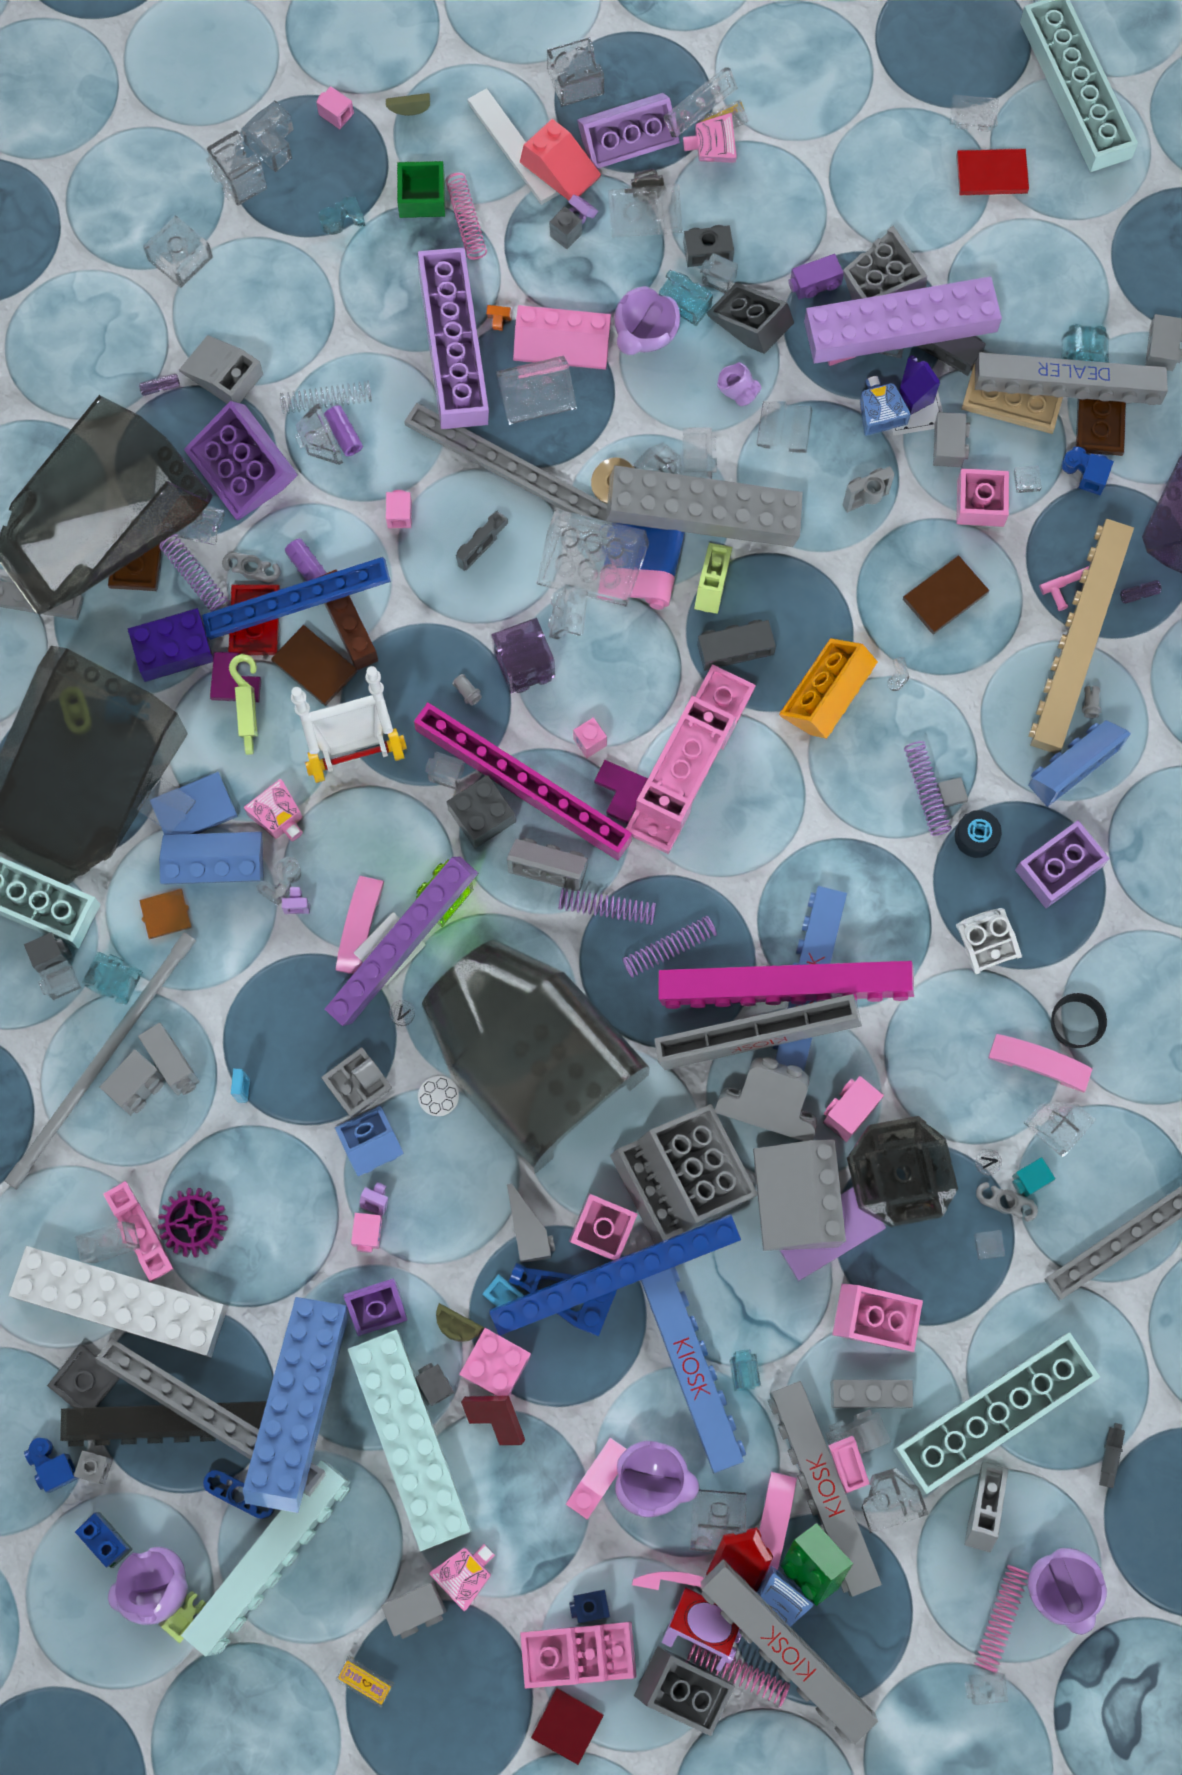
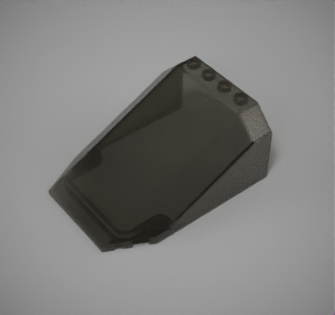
(97, 506)
(79, 764)

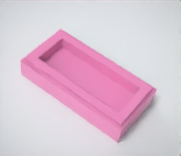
(849, 1464)

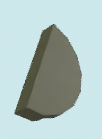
(409, 104)
(455, 1325)

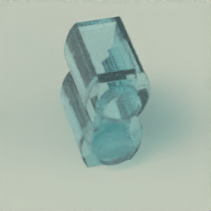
(744, 1371)

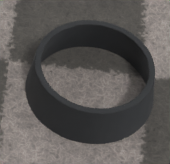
(1094, 1005)

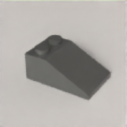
(752, 317)
(683, 1691)

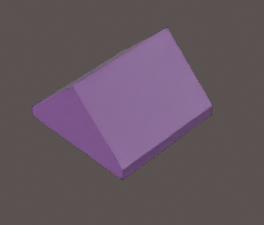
(375, 1307)

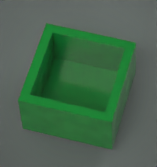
(421, 189)
(816, 1564)

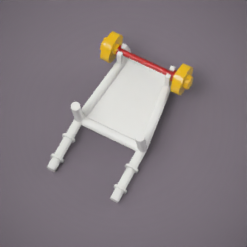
(348, 728)

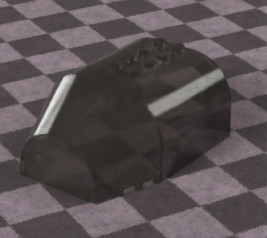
(527, 1047)

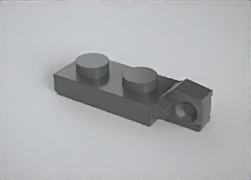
(481, 540)

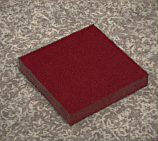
(567, 1726)

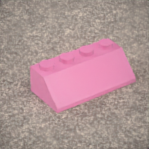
(559, 332)

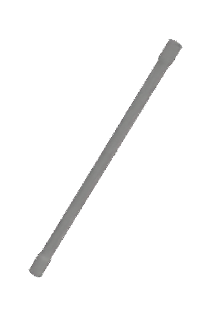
(23, 1167)

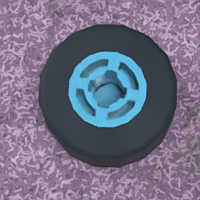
(978, 842)

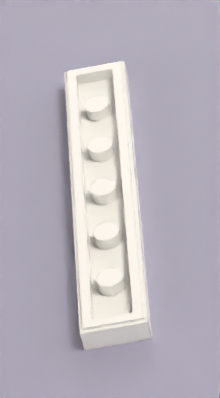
(509, 141)

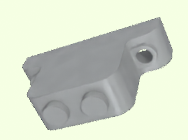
(771, 1100)

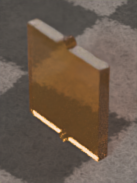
(165, 914)

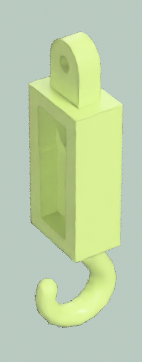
(245, 703)

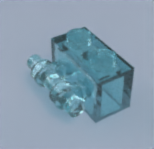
(690, 297)

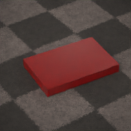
(992, 172)
(258, 639)

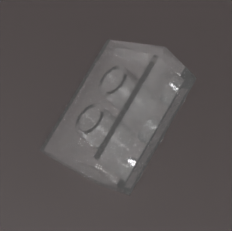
(536, 389)

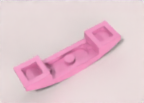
(358, 922)
(1041, 1061)
(128, 1209)
(777, 1514)
(652, 1580)

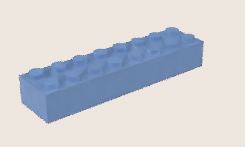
(295, 1405)

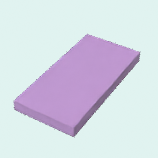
(858, 1228)

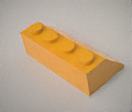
(829, 687)

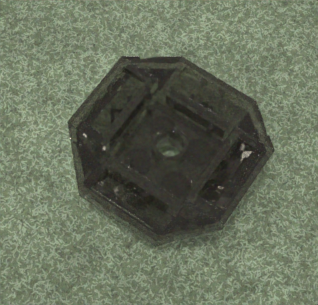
(927, 1169)

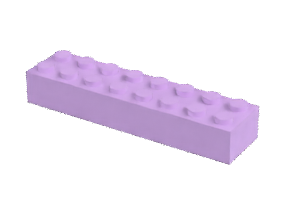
(902, 319)
(452, 338)

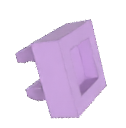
(583, 207)
(295, 903)
(374, 1200)

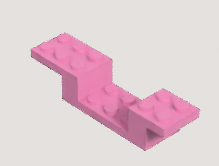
(688, 758)

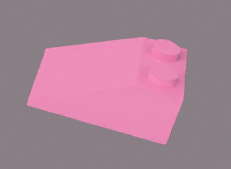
(877, 1317)

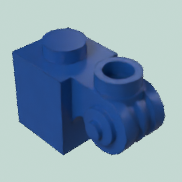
(1094, 469)
(50, 1472)

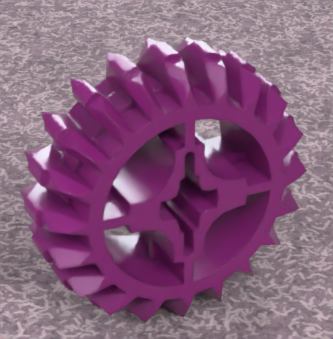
(193, 1233)

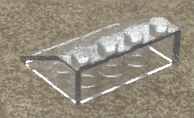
(592, 556)

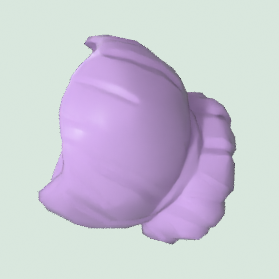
(737, 383)

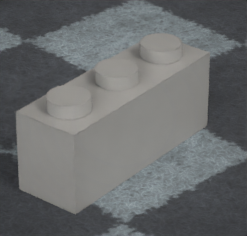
(872, 1394)

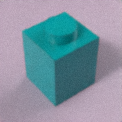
(1032, 1177)

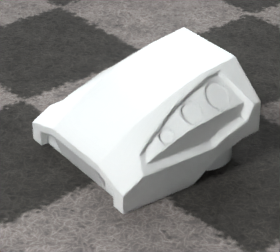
(988, 939)

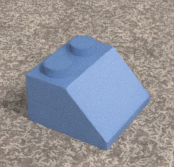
(369, 1140)

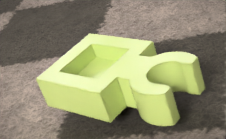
(183, 1617)

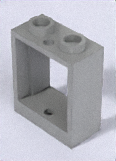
(169, 1059)

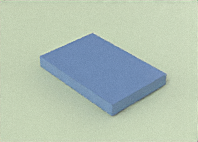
(211, 806)

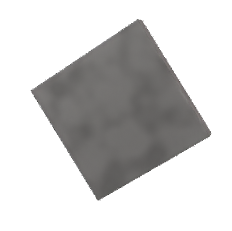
(82, 1380)

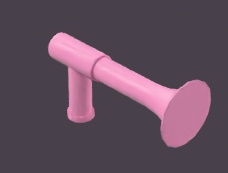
(1054, 587)

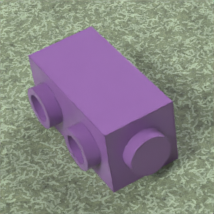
(816, 277)

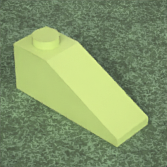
(713, 578)

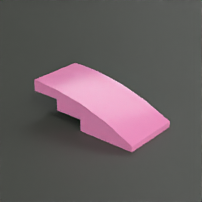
(578, 1655)

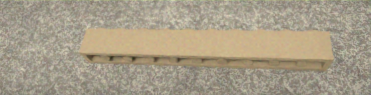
(1081, 637)

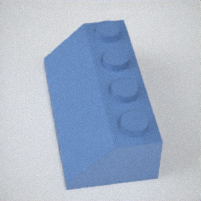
(1078, 761)
(211, 858)

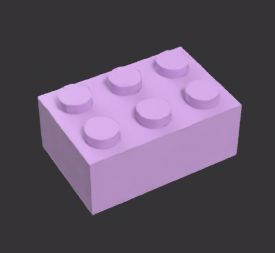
(1062, 864)

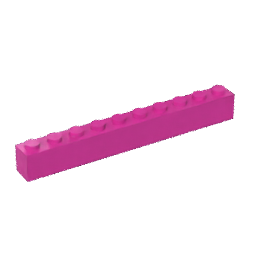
(523, 781)
(786, 983)

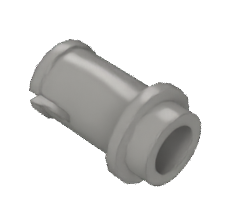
(468, 691)
(1091, 707)

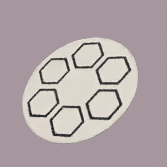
(438, 1096)

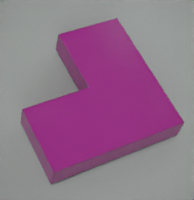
(223, 683)
(627, 788)

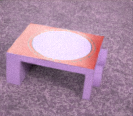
(704, 1626)

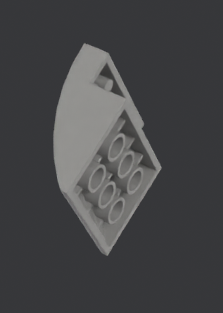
(683, 1174)

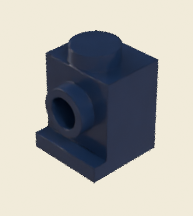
(599, 1600)

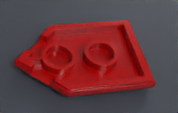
(745, 1555)

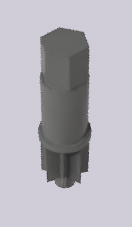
(1112, 1455)

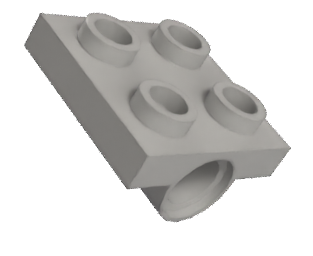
(868, 489)
(356, 1082)

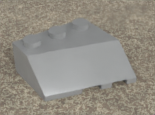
(884, 269)

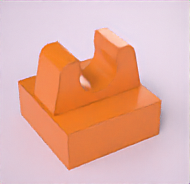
(498, 314)

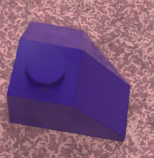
(918, 385)

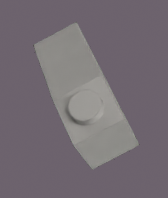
(529, 1231)
(986, 1507)

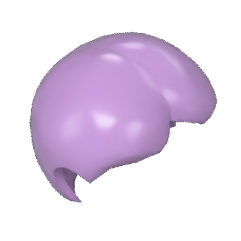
(645, 321)
(653, 1479)
(149, 1586)
(1068, 1589)

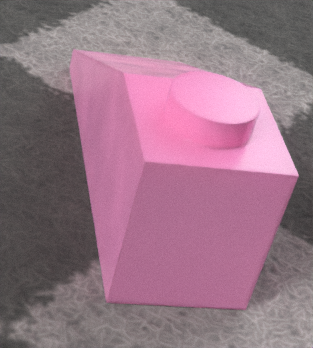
(596, 1480)

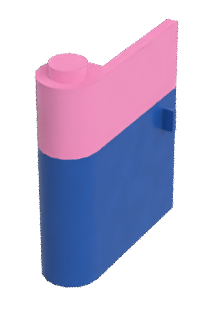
(659, 566)

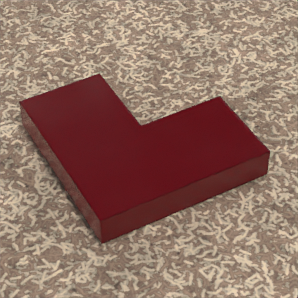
(498, 1412)

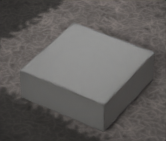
(952, 792)

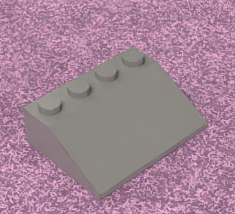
(799, 1196)

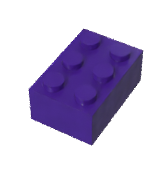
(170, 645)

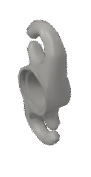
(243, 559)
(994, 1201)

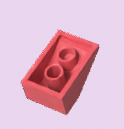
(559, 160)

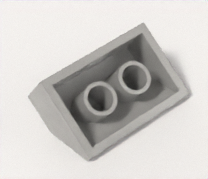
(547, 864)

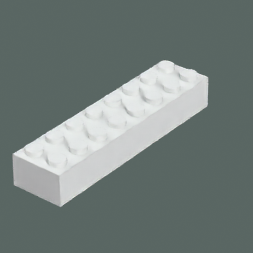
(118, 1301)

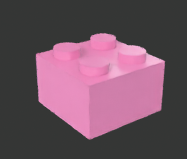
(982, 497)
(849, 1112)
(603, 1227)
(495, 1364)

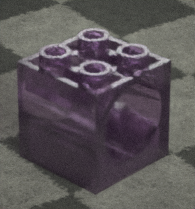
(523, 656)

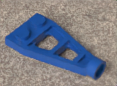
(591, 1315)

